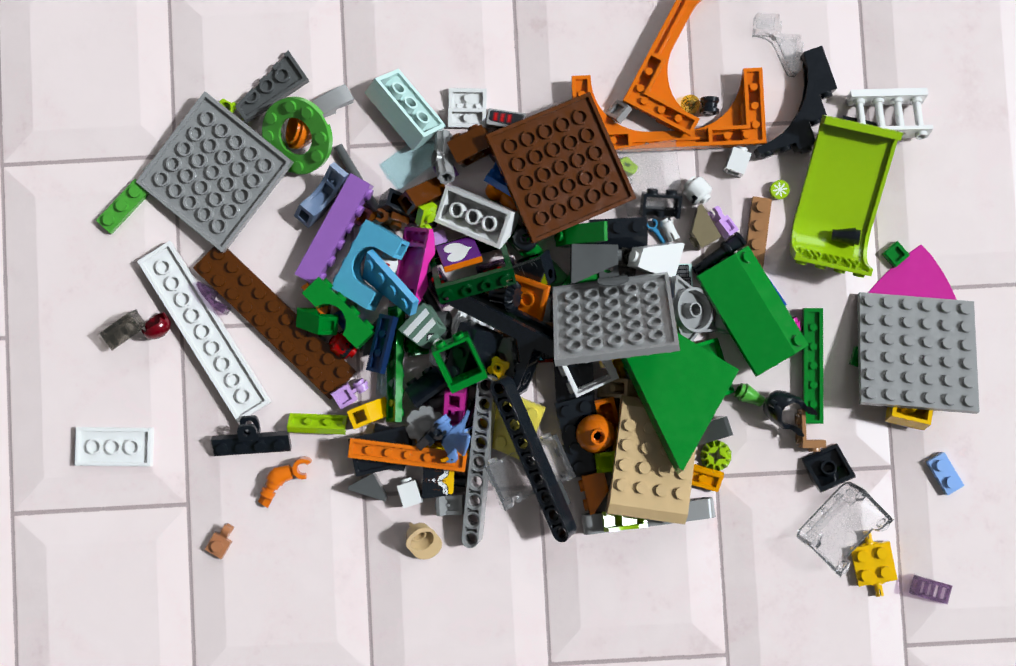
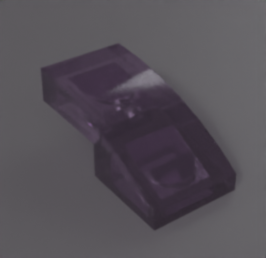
(210, 295)

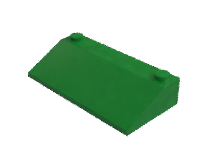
(752, 311)

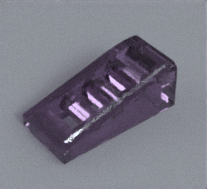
(916, 586)

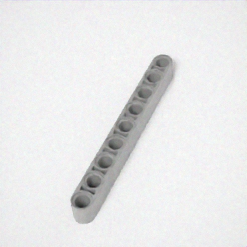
(475, 469)

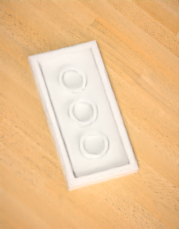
(113, 446)

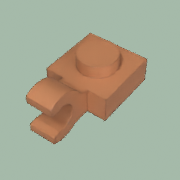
(220, 543)

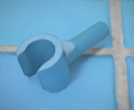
(654, 229)

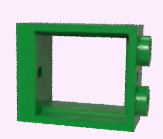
(467, 378)

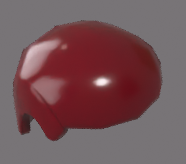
(157, 326)

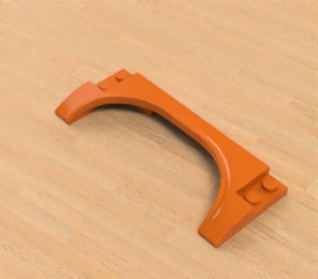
(651, 88)
(739, 126)

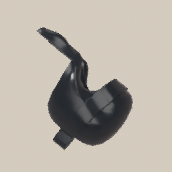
(776, 403)

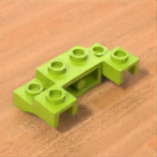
(613, 522)

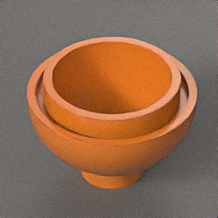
(297, 134)
(588, 427)

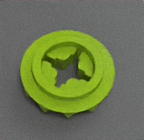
(708, 460)

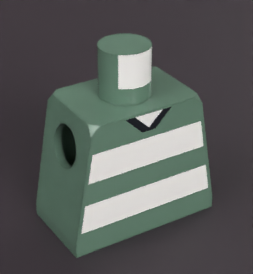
(424, 327)

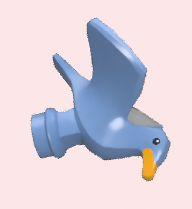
(456, 438)

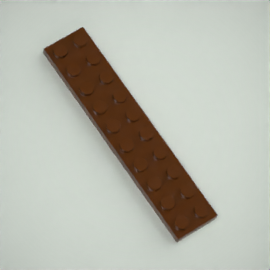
(274, 320)

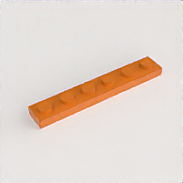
(403, 454)

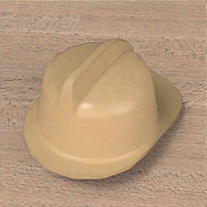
(422, 541)

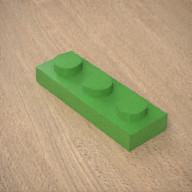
(122, 207)

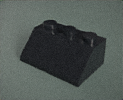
(626, 231)
(486, 343)

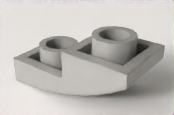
(334, 100)

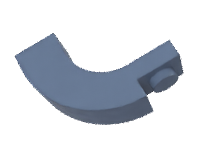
(323, 197)

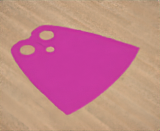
(916, 277)

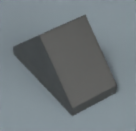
(370, 487)

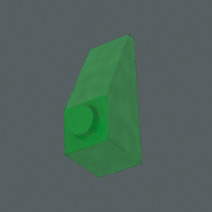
(582, 234)

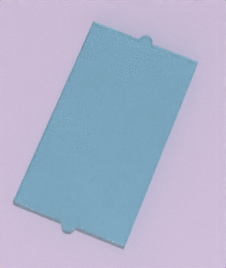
(409, 163)

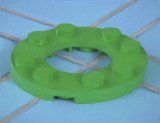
(312, 116)

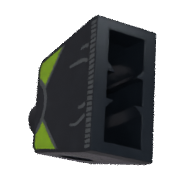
(537, 267)

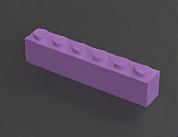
(334, 229)

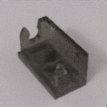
(123, 329)

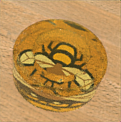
(690, 104)

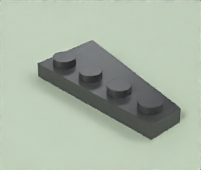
(278, 84)

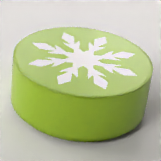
(779, 190)

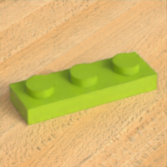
(317, 423)

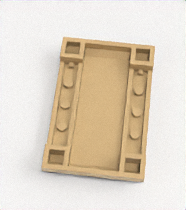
(642, 474)

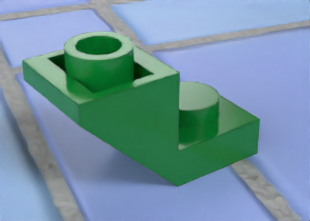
(316, 323)

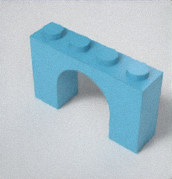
(349, 278)

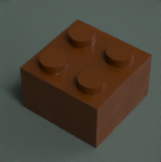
(470, 145)

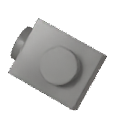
(450, 505)

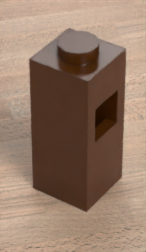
(421, 194)

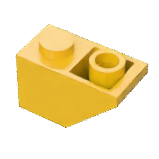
(367, 413)

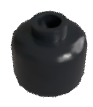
(520, 245)

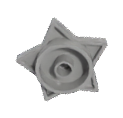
(691, 309)

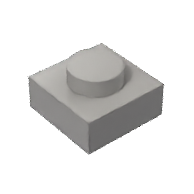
(618, 111)

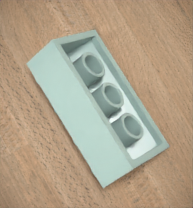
(404, 108)

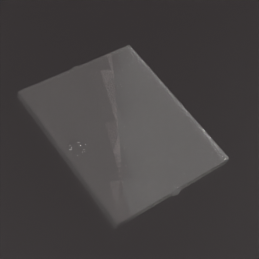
(650, 166)

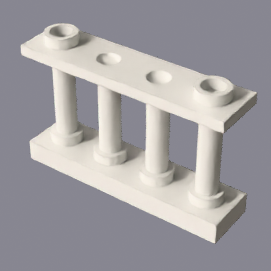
(896, 98)

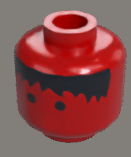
(341, 346)

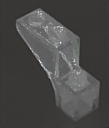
(786, 45)

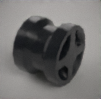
(709, 105)

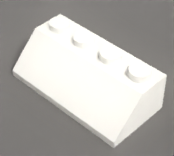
(476, 216)

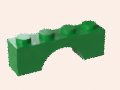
(322, 295)

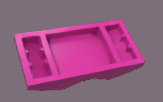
(415, 263)

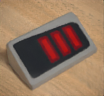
(502, 118)

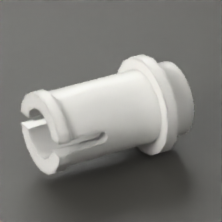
(668, 228)

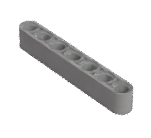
(698, 509)

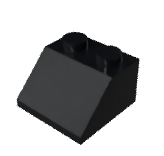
(426, 387)

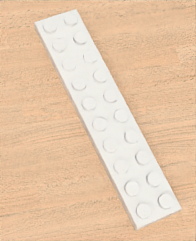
(204, 331)

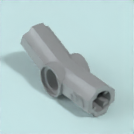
(443, 158)

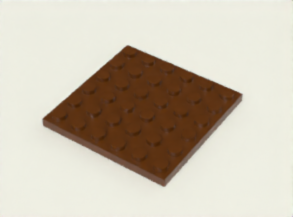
(560, 167)

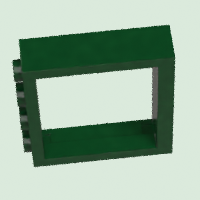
(476, 283)

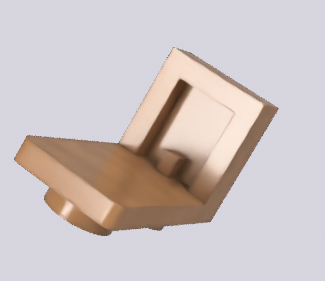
(812, 445)

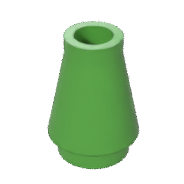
(749, 395)

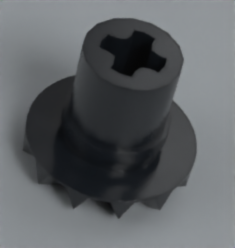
(508, 296)

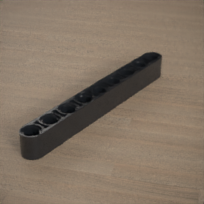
(553, 505)

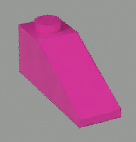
(455, 404)

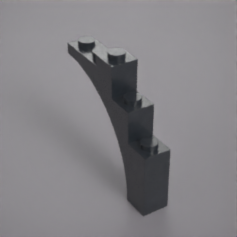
(817, 85)

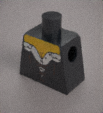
(440, 482)

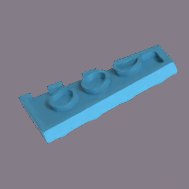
(384, 280)

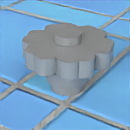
(421, 421)

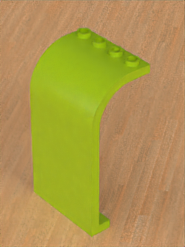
(841, 193)

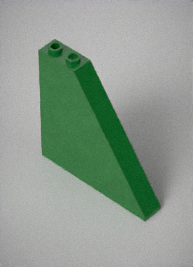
(680, 394)

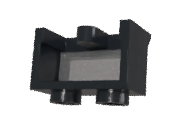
(660, 203)

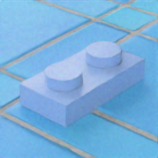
(944, 473)

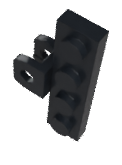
(250, 440)

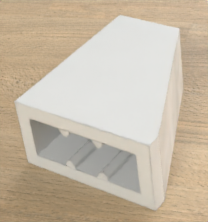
(656, 258)

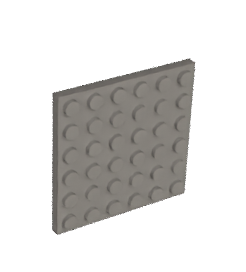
(214, 172)
(613, 321)
(917, 353)

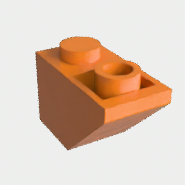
(595, 490)

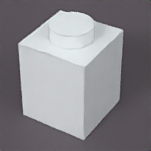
(737, 161)
(409, 492)

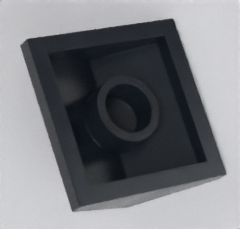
(828, 468)

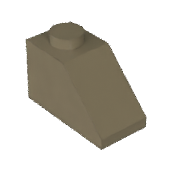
(702, 229)

